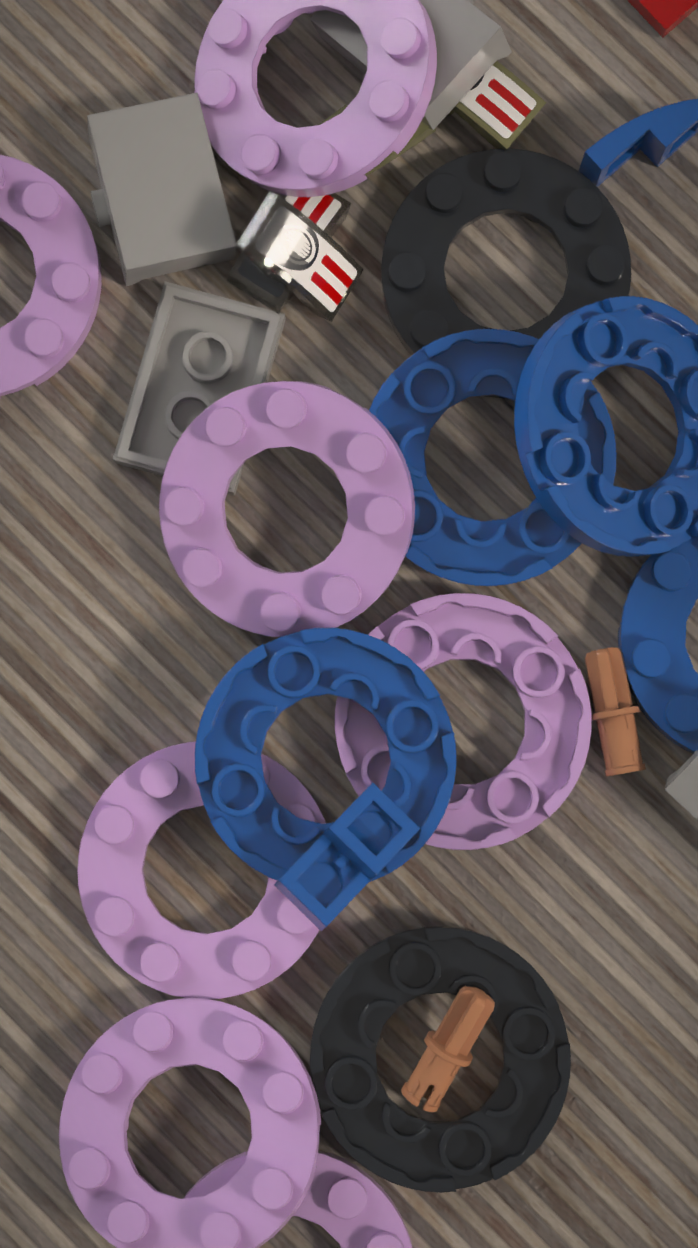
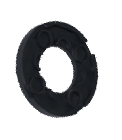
(491, 185)
(449, 1152)

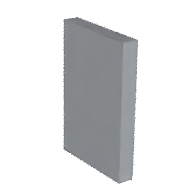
(192, 358)

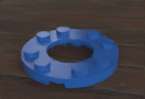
(411, 404)
(557, 458)
(655, 642)
(304, 667)

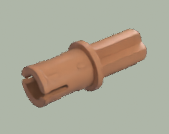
(614, 711)
(448, 1048)

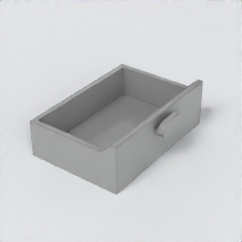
(465, 46)
(159, 188)

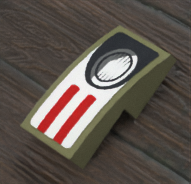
(499, 106)

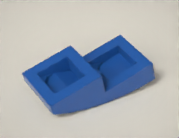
(654, 133)
(347, 856)

